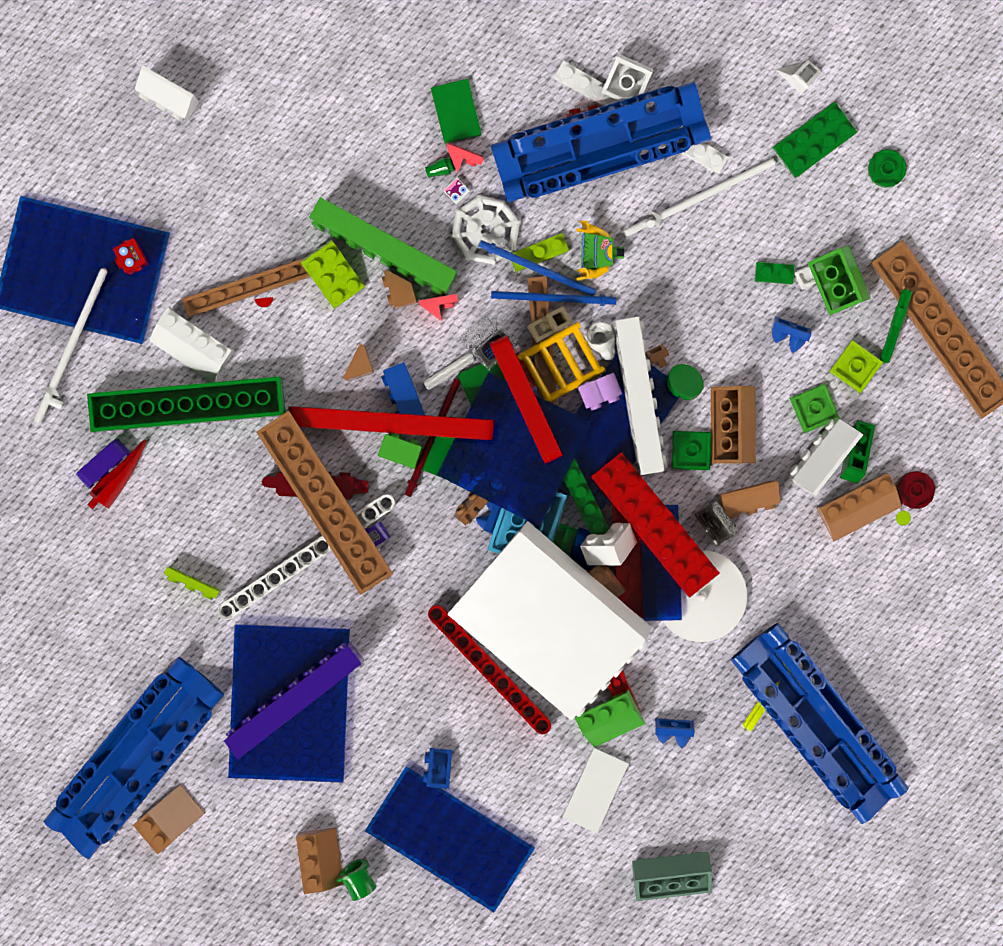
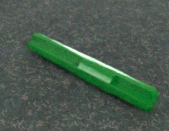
(896, 325)

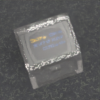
(480, 335)

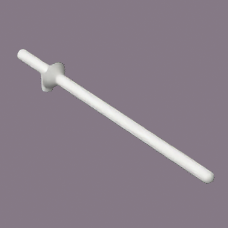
(656, 218)
(51, 389)

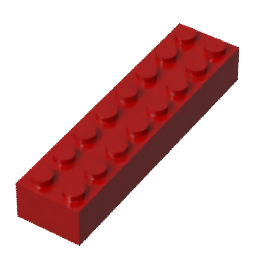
(655, 525)

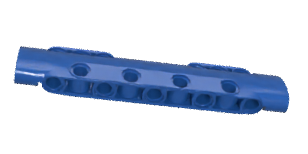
(601, 143)
(819, 722)
(134, 757)

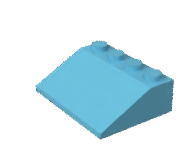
(509, 524)

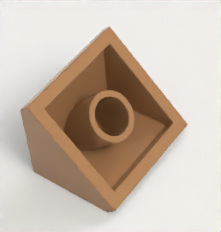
(360, 365)

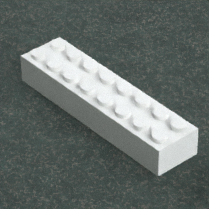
(638, 395)

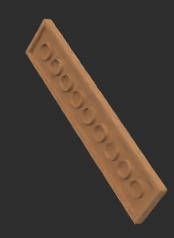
(941, 329)
(324, 502)

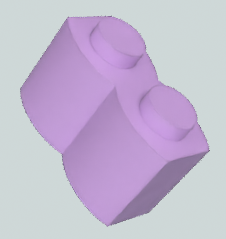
(600, 391)

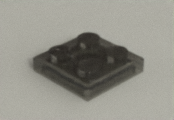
(716, 523)

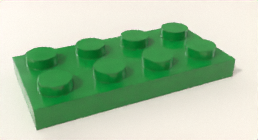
(814, 140)

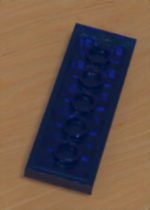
(659, 590)

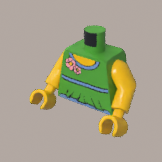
(596, 251)

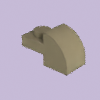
(549, 324)

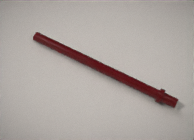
(412, 483)

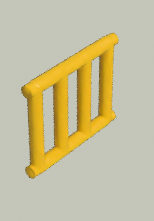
(580, 378)

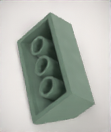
(672, 876)

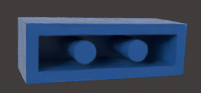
(402, 390)

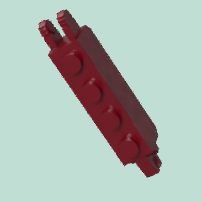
(347, 485)

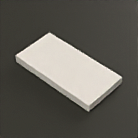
(595, 790)

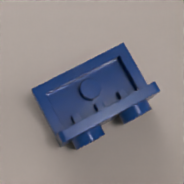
(438, 768)

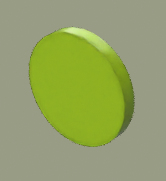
(903, 518)

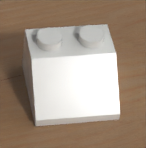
(626, 78)

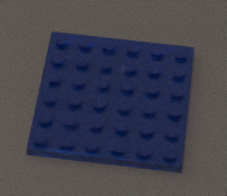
(510, 466)

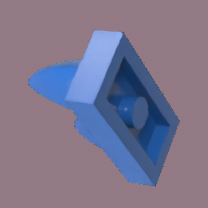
(798, 333)
(488, 521)
(681, 729)

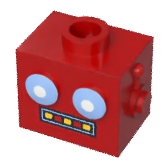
(130, 256)

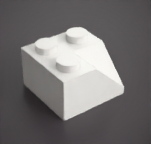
(611, 547)

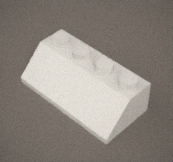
(190, 345)
(824, 456)

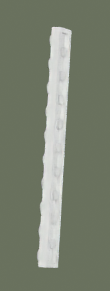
(592, 90)

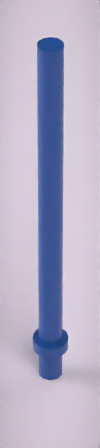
(492, 248)
(602, 299)

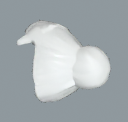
(605, 348)

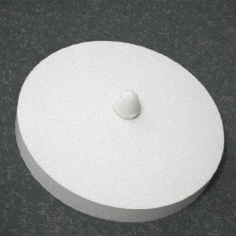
(715, 607)

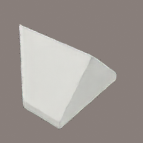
(800, 75)

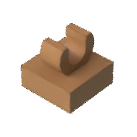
(657, 355)

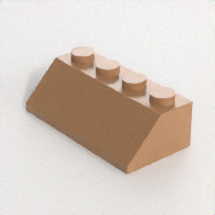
(733, 424)
(859, 506)

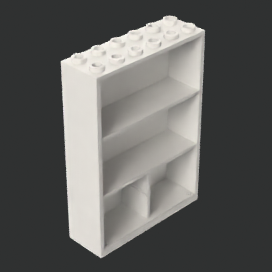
(551, 621)

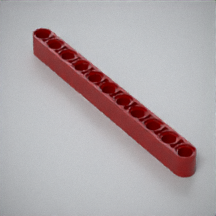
(393, 423)

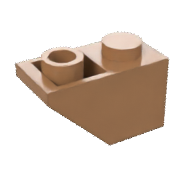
(400, 290)

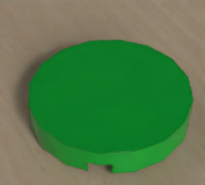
(891, 172)
(685, 382)

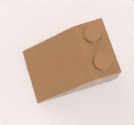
(168, 819)

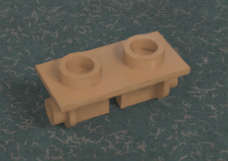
(465, 511)

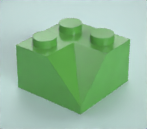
(400, 451)

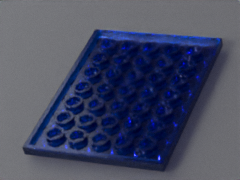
(57, 258)
(315, 738)

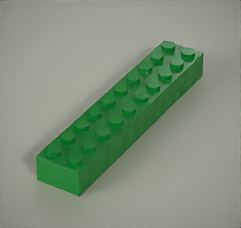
(186, 404)

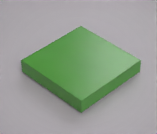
(814, 408)

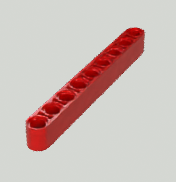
(492, 678)

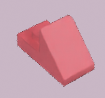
(458, 153)
(432, 304)

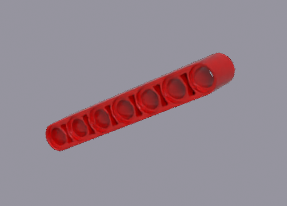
(526, 399)

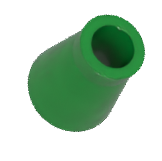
(441, 167)

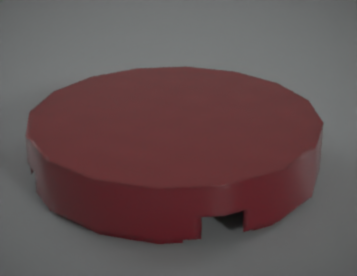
(910, 489)

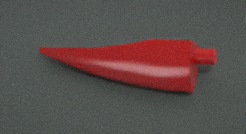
(112, 484)

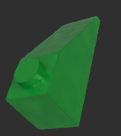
(856, 462)

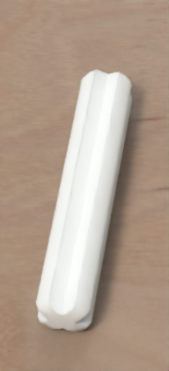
(449, 371)

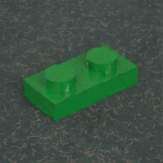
(774, 273)

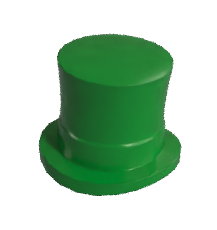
(357, 879)

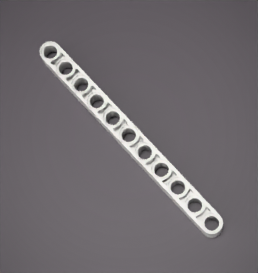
(300, 564)

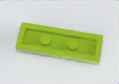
(542, 251)
(192, 583)

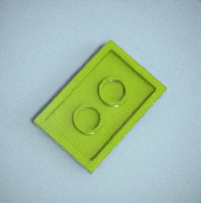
(332, 274)

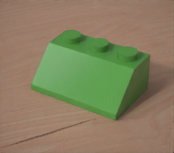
(839, 280)
(610, 718)

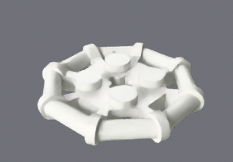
(486, 218)

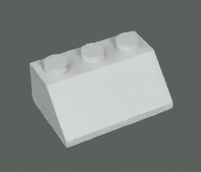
(165, 94)

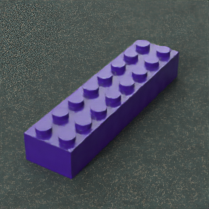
(296, 698)

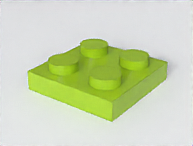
(855, 366)

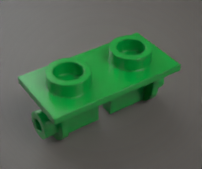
(565, 538)

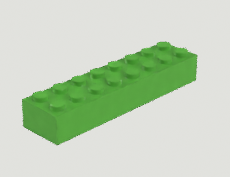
(383, 246)

